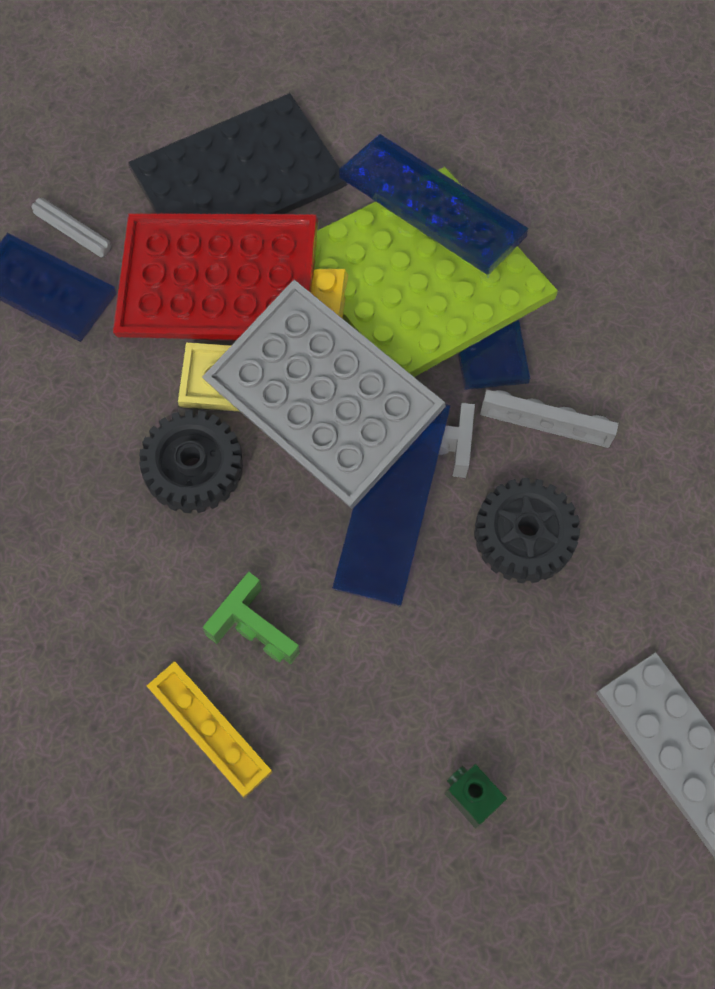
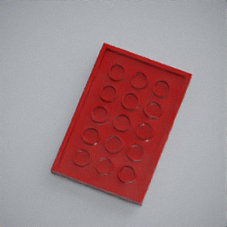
(209, 271)

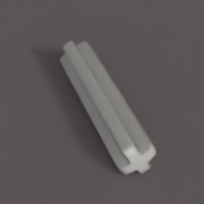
(71, 227)

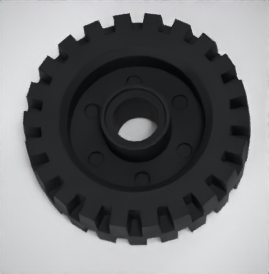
(188, 438)
(531, 506)

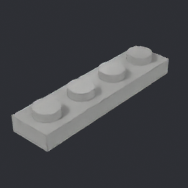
(550, 419)

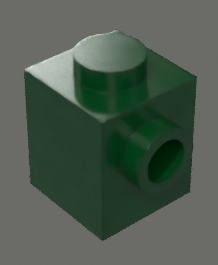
(474, 794)

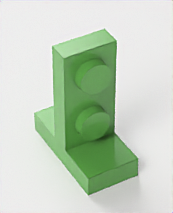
(249, 623)

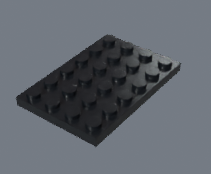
(245, 165)

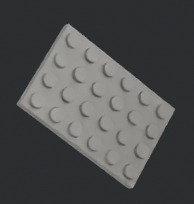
(324, 393)

